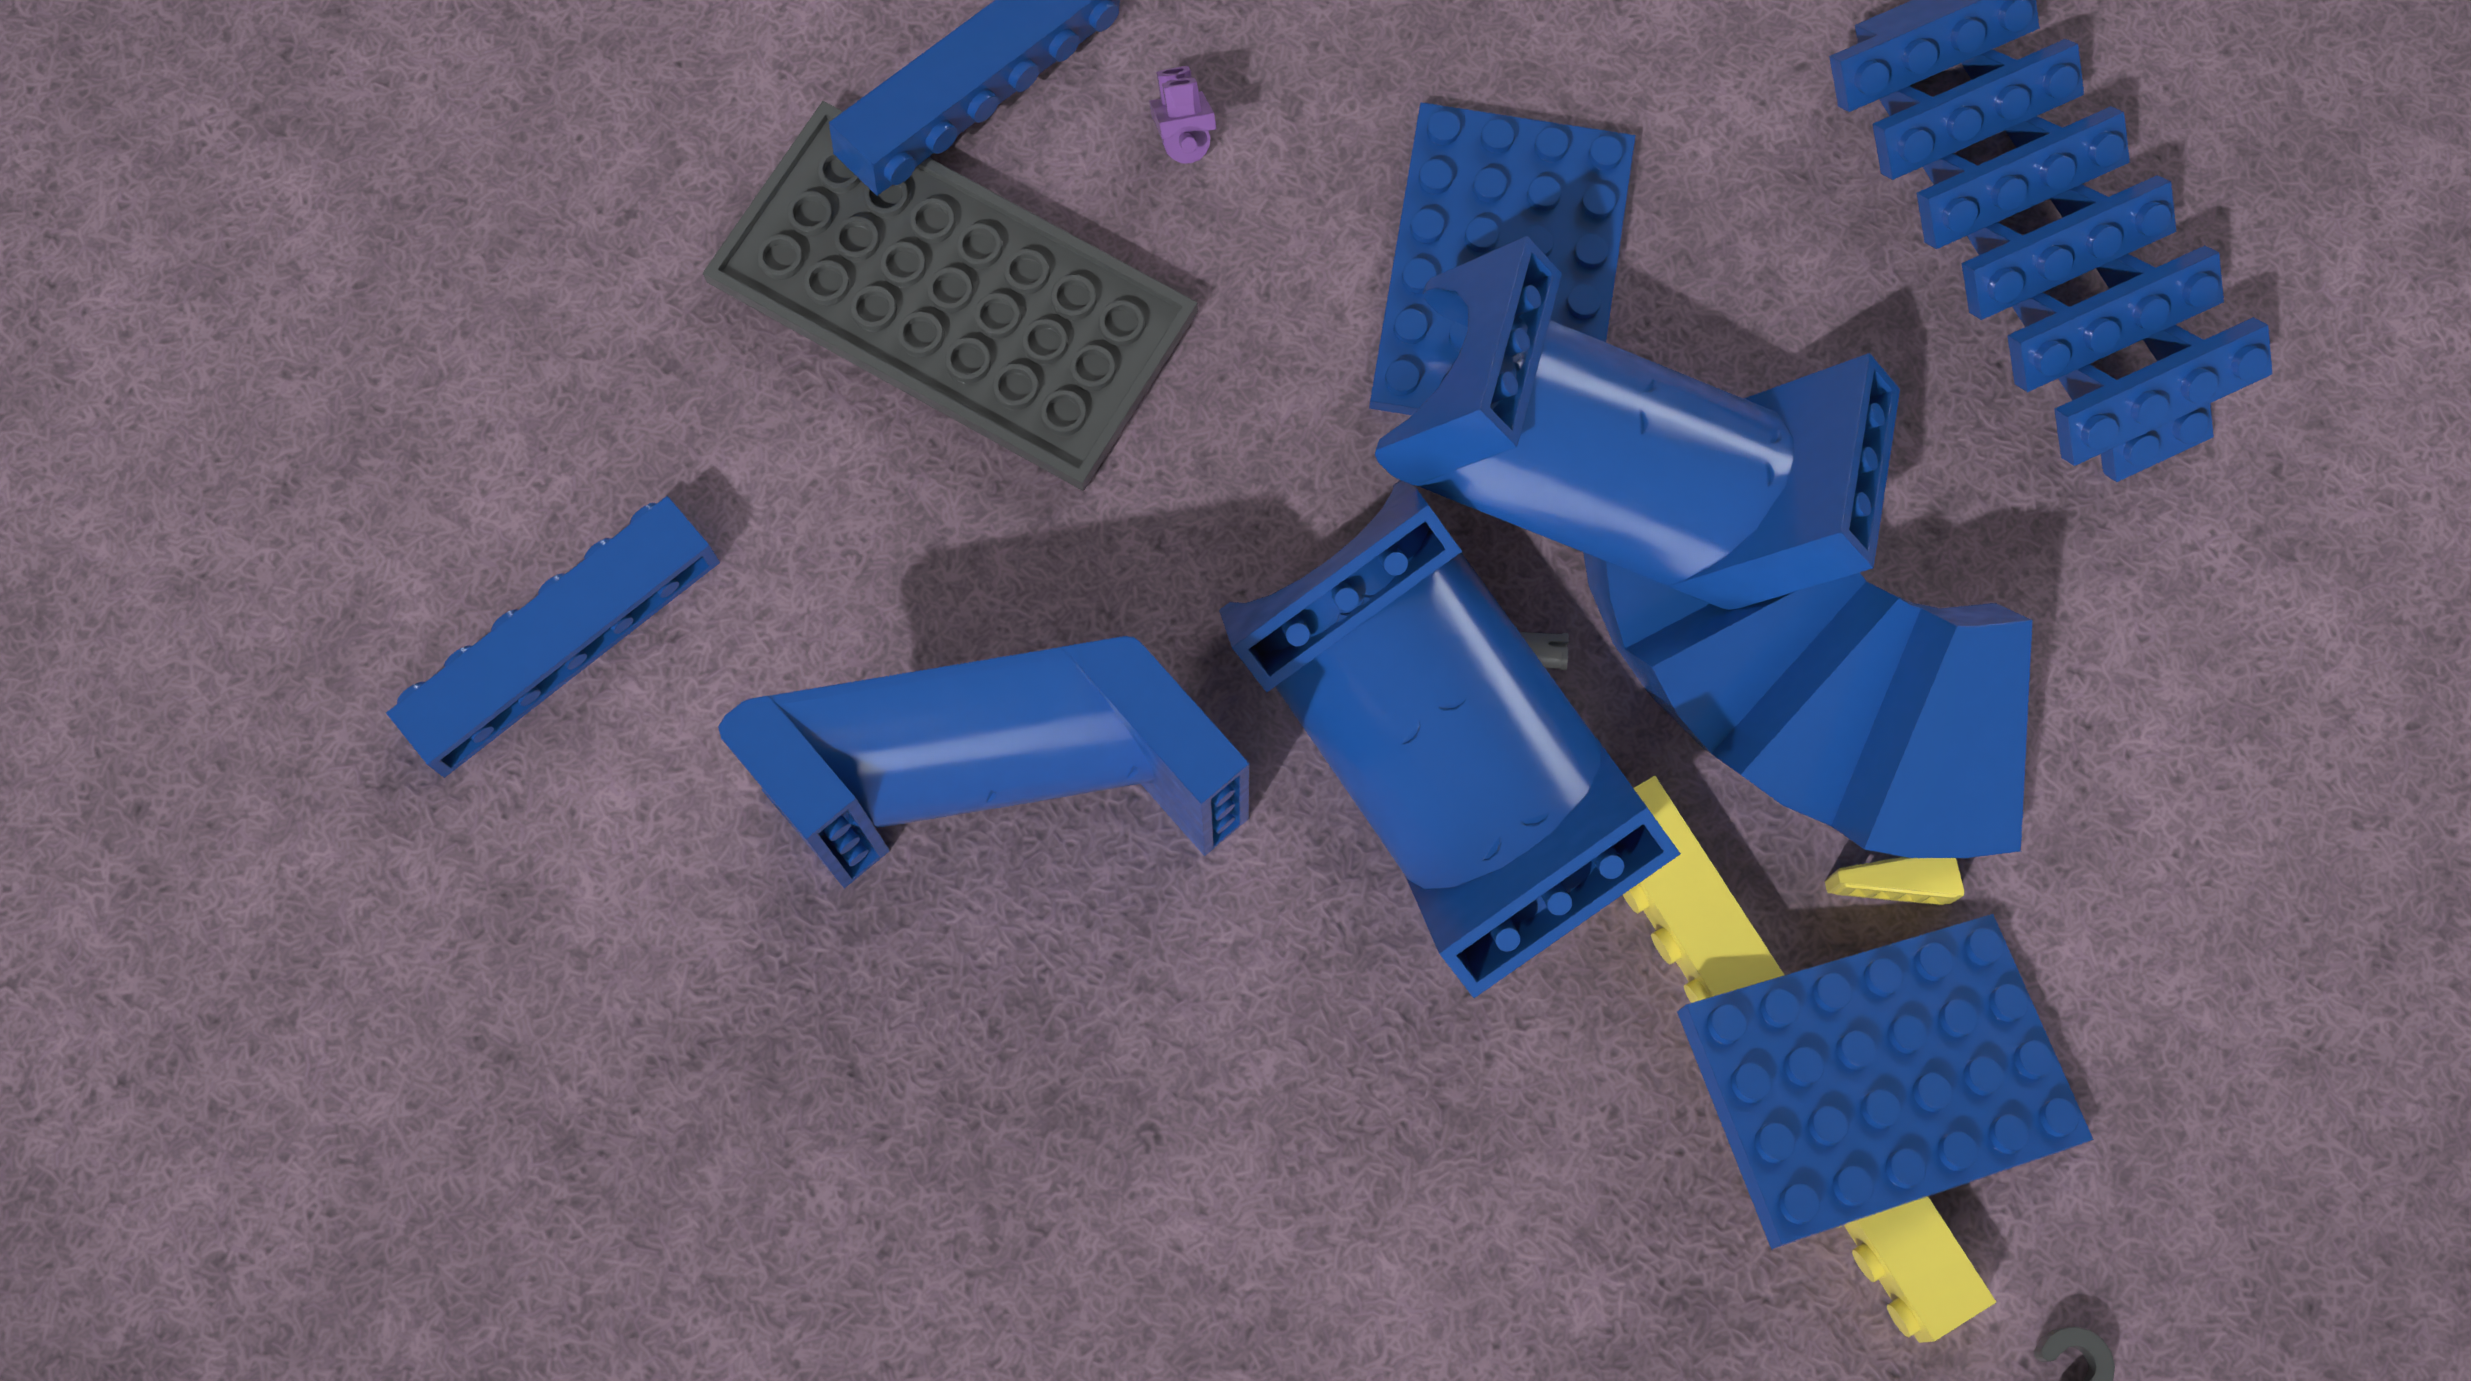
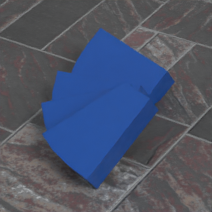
(1845, 704)

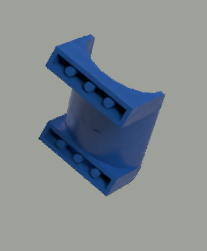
(1639, 458)
(985, 741)
(1451, 741)

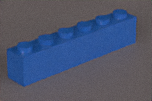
(959, 84)
(552, 636)

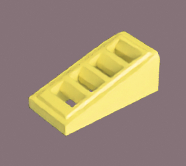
(1901, 879)

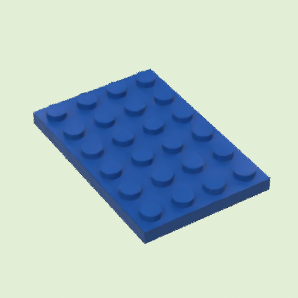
(1476, 188)
(1882, 1078)

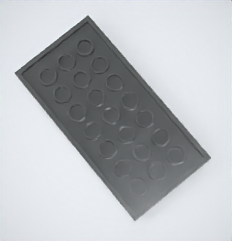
(956, 301)

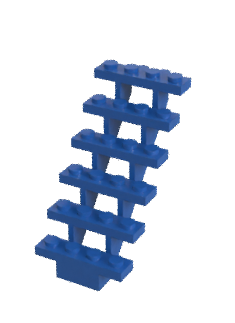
(2125, 419)

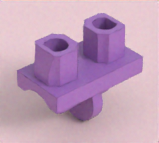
(1182, 115)

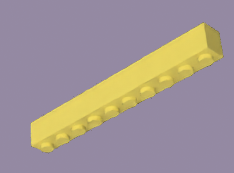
(1721, 952)

